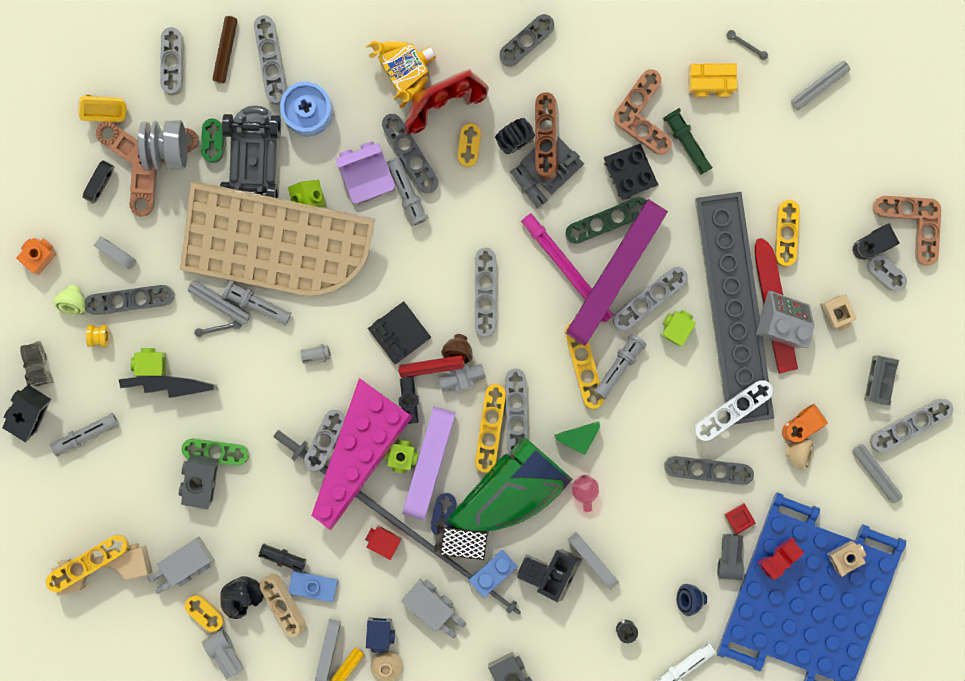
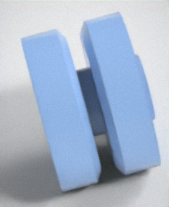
(303, 95)

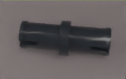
(282, 557)

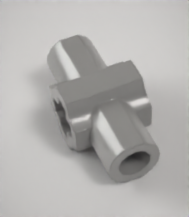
(462, 378)

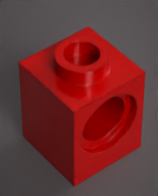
(382, 541)

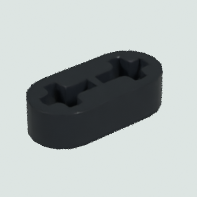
(98, 181)

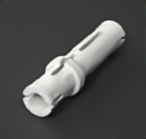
(689, 664)

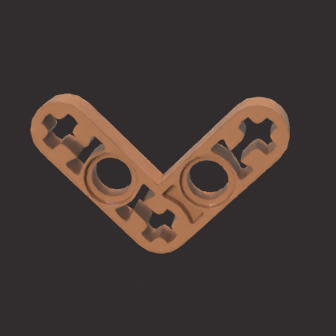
(636, 119)
(923, 219)

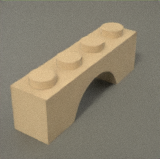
(130, 565)

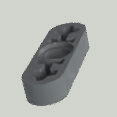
(526, 31)

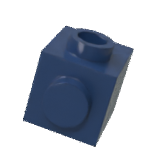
(379, 634)

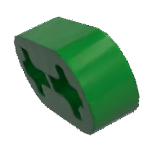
(206, 140)

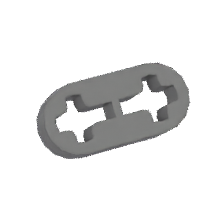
(115, 252)
(890, 269)

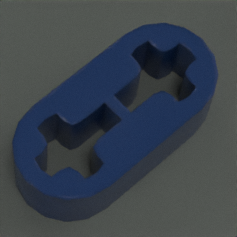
(438, 511)

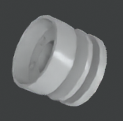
(158, 146)

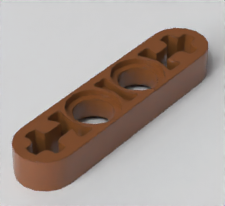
(546, 135)

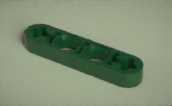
(605, 217)

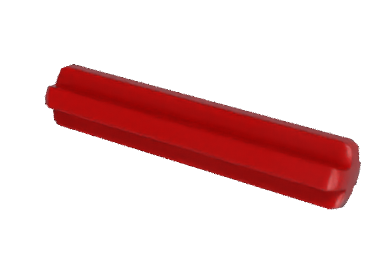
(431, 366)

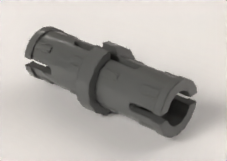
(528, 186)

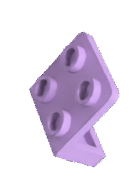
(365, 172)

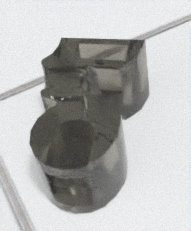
(34, 361)

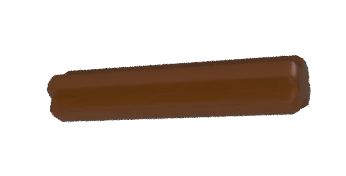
(224, 49)

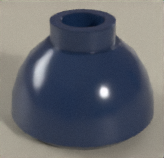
(690, 599)

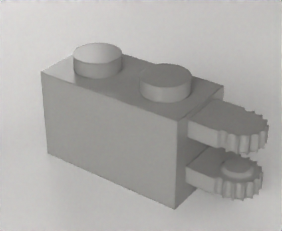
(182, 564)
(432, 607)

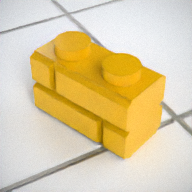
(712, 79)

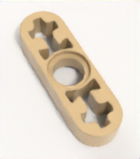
(280, 588)

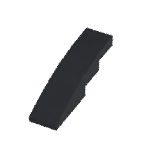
(174, 385)

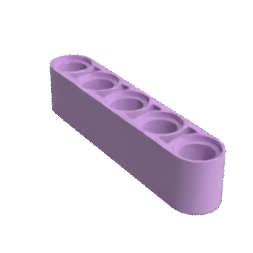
(428, 463)

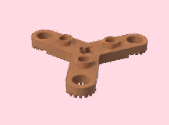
(142, 181)

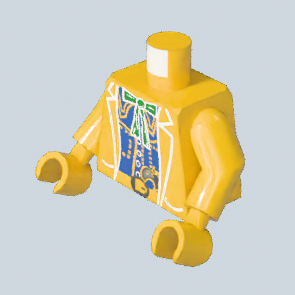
(403, 66)

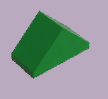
(580, 437)

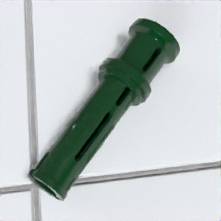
(681, 131)

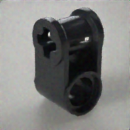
(878, 242)

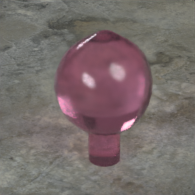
(585, 490)

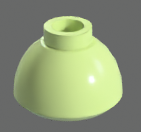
(70, 301)

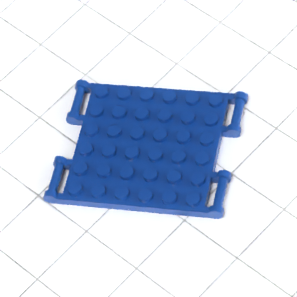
(810, 610)

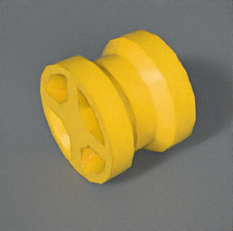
(97, 335)

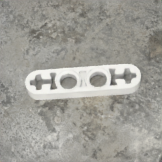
(731, 407)

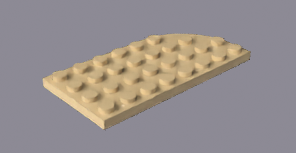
(272, 241)

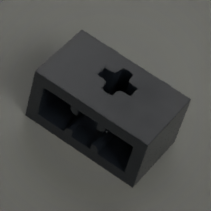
(25, 413)
(559, 575)

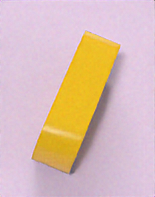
(474, 146)
(200, 617)

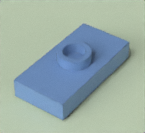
(313, 586)

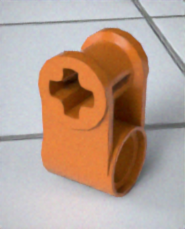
(807, 421)

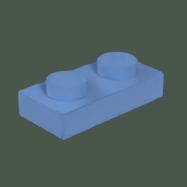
(492, 573)

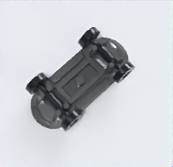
(252, 150)

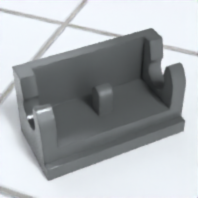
(881, 380)

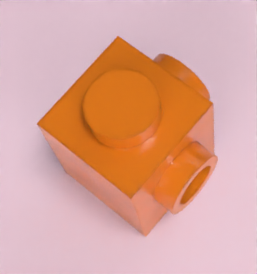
(36, 254)

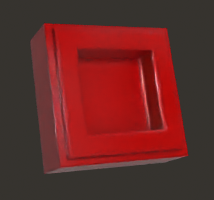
(740, 518)

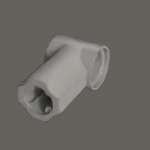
(220, 649)

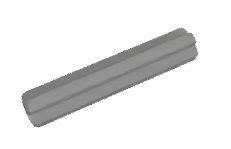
(820, 85)
(217, 302)
(877, 473)

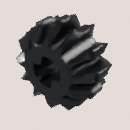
(515, 136)

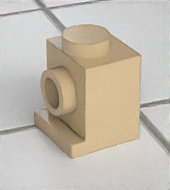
(847, 315)
(839, 555)

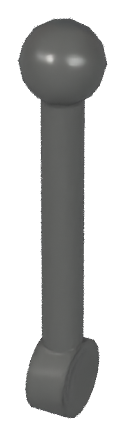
(732, 35)
(199, 332)

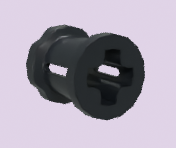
(629, 638)

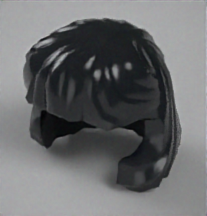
(238, 595)

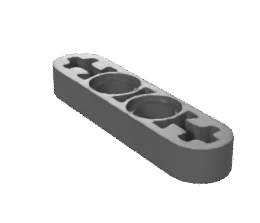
(407, 155)
(129, 299)
(708, 473)

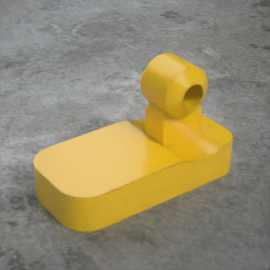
(101, 109)

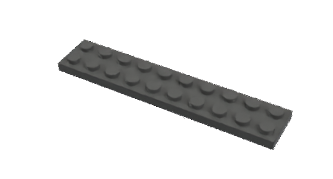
(733, 300)

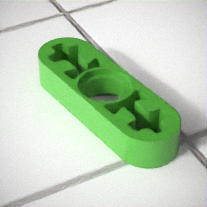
(233, 448)

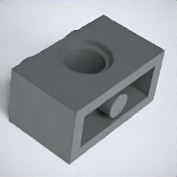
(204, 469)
(506, 666)

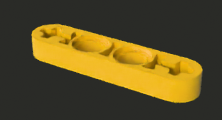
(580, 366)
(493, 428)
(87, 563)

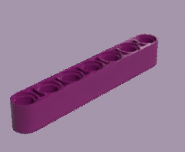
(616, 272)

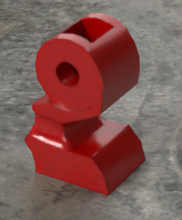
(782, 558)

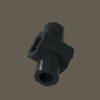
(408, 387)

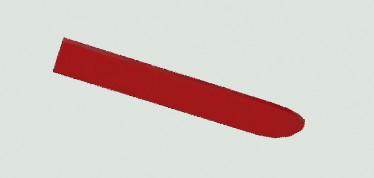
(770, 281)

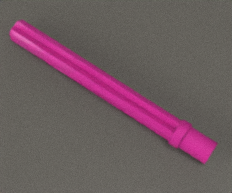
(539, 233)

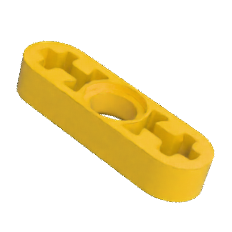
(795, 227)

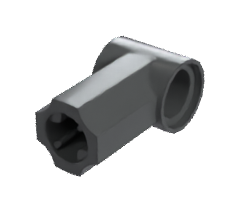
(731, 563)

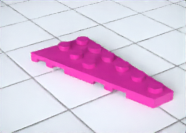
(364, 440)

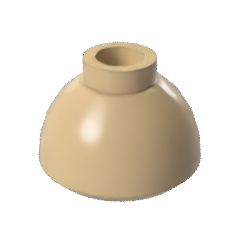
(800, 453)
(386, 666)

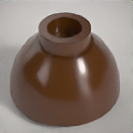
(458, 346)

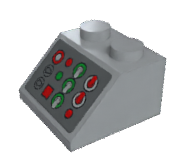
(786, 321)

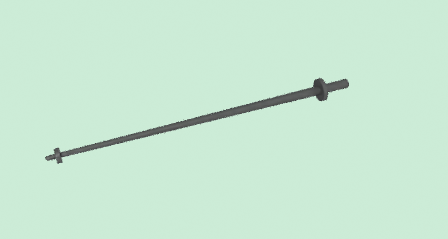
(300, 451)

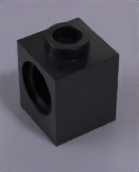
(532, 570)

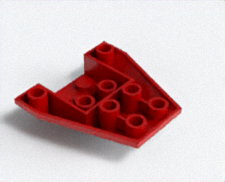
(463, 84)

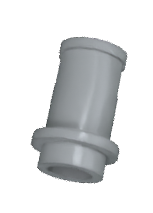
(315, 354)

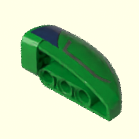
(511, 491)

